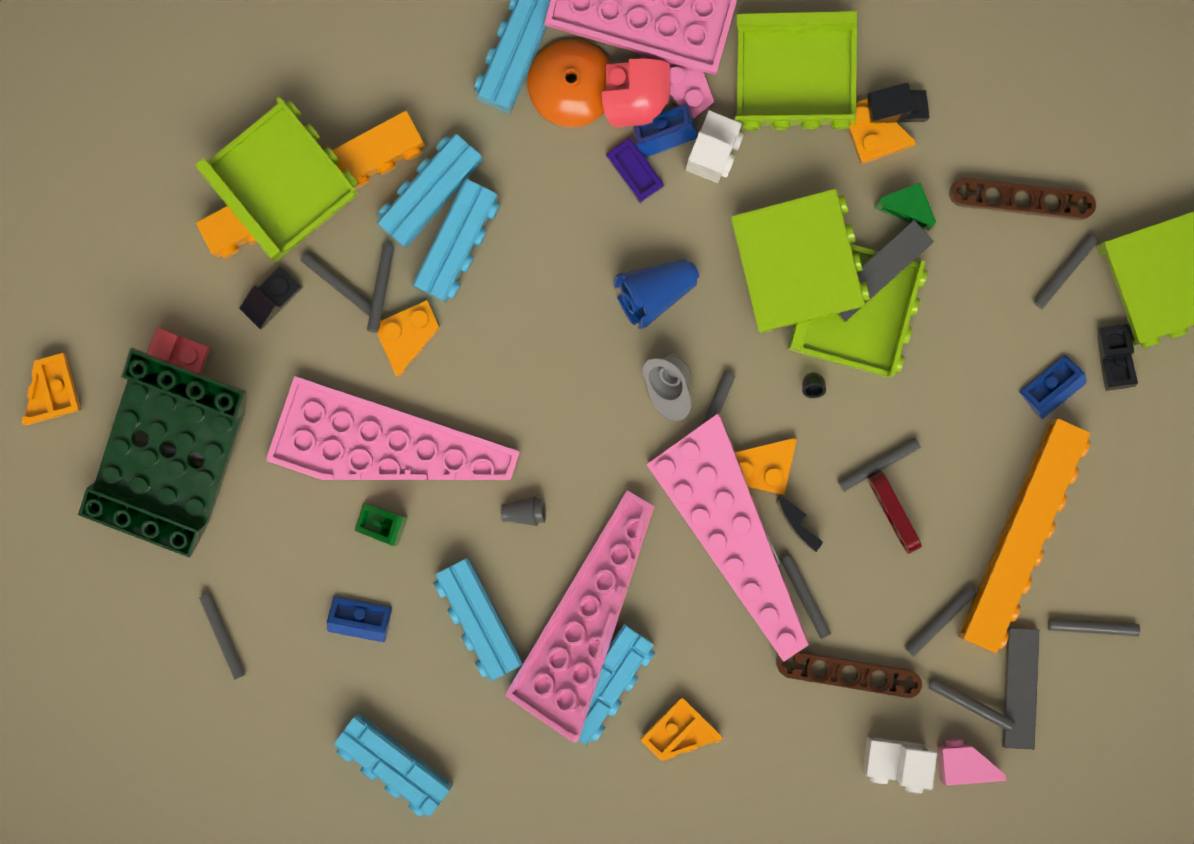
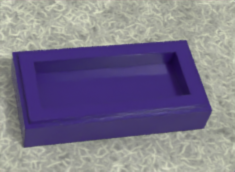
(635, 170)

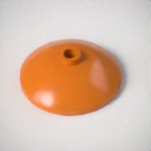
(566, 102)

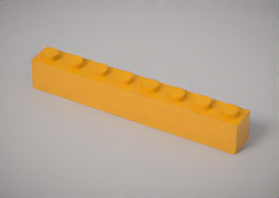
(363, 157)
(1024, 535)

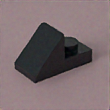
(898, 105)
(270, 297)

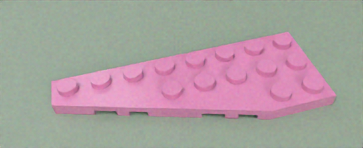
(356, 439)

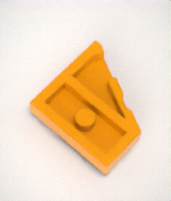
(876, 139)
(407, 334)
(51, 390)
(768, 465)
(679, 731)

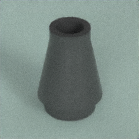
(527, 511)

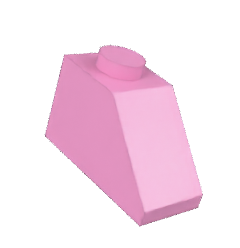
(965, 765)

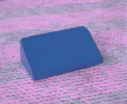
(666, 131)
(1053, 386)
(359, 619)

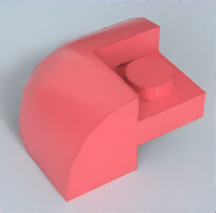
(635, 91)
(178, 350)

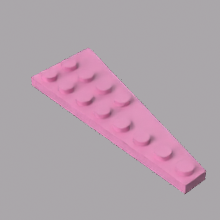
(717, 505)
(570, 652)

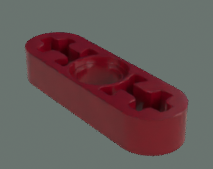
(894, 512)

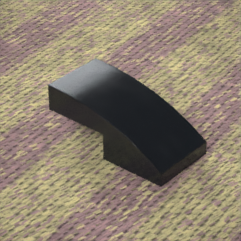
(1116, 357)
(793, 517)

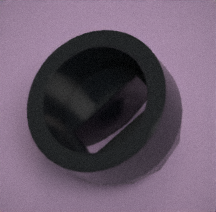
(813, 385)

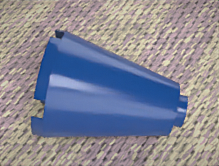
(654, 289)

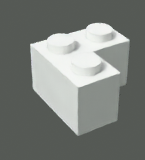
(713, 146)
(900, 761)

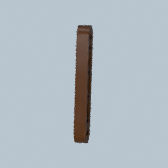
(1036, 193)
(862, 680)

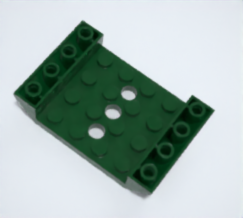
(142, 486)

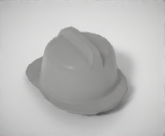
(668, 385)

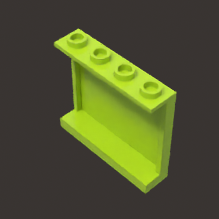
(797, 70)
(279, 180)
(800, 260)
(1155, 278)
(874, 334)

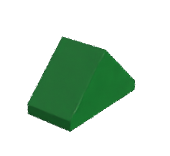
(909, 205)
(381, 524)

